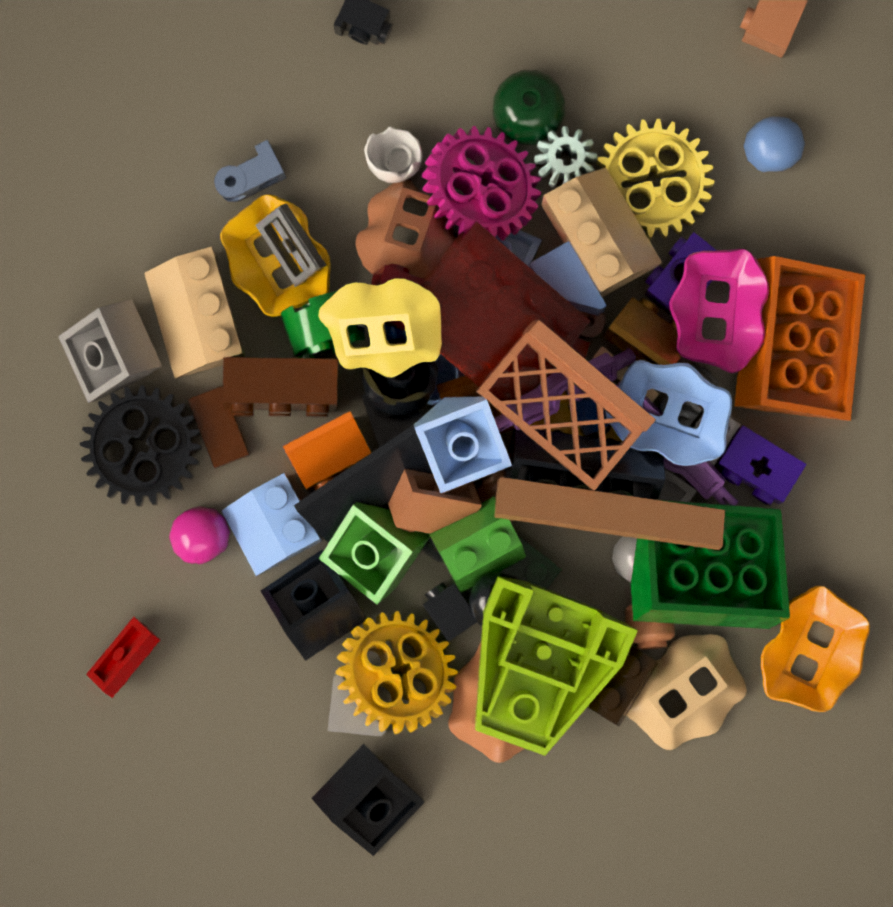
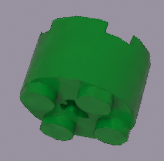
(307, 332)

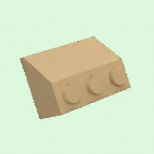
(601, 230)
(194, 312)

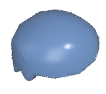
(774, 144)

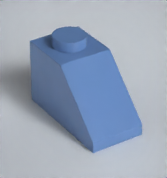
(567, 275)

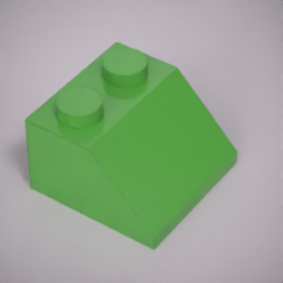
(478, 546)
(372, 551)

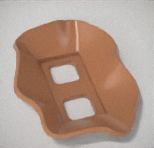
(386, 213)
(464, 712)

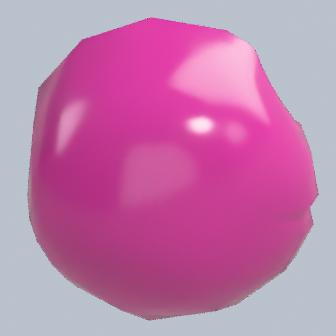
(199, 535)

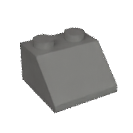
(109, 350)

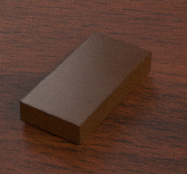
(218, 428)

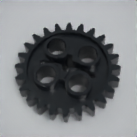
(112, 428)

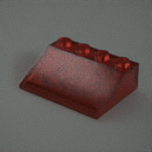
(488, 304)

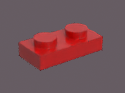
(123, 657)

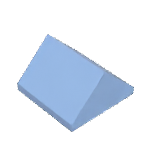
(461, 441)

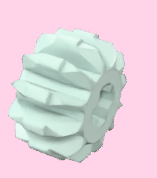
(575, 150)

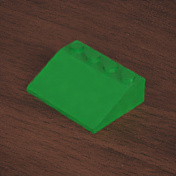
(711, 587)

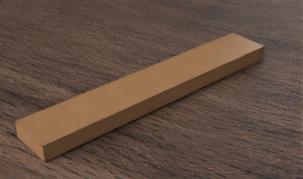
(609, 513)

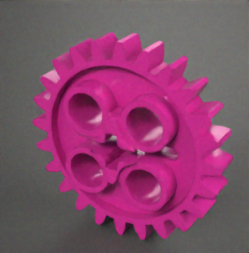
(481, 182)

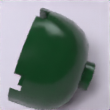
(528, 107)

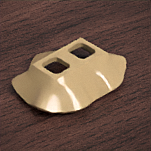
(703, 713)

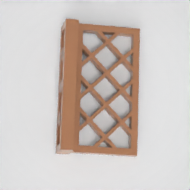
(587, 379)

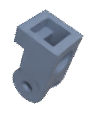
(251, 176)

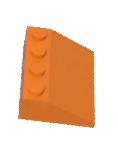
(807, 342)

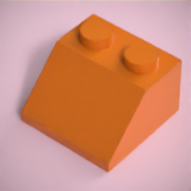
(327, 451)

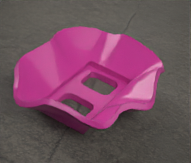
(741, 313)

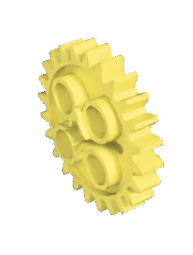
(646, 146)

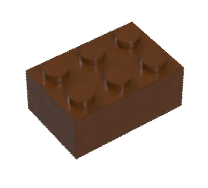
(280, 386)

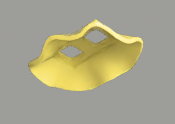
(373, 307)

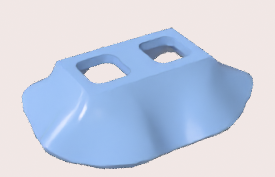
(667, 435)

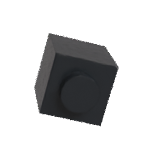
(449, 610)

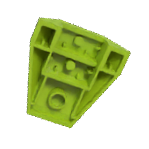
(542, 662)

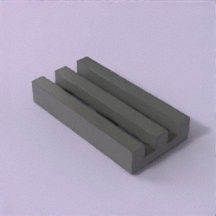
(294, 242)

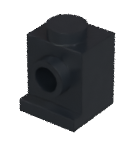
(364, 22)

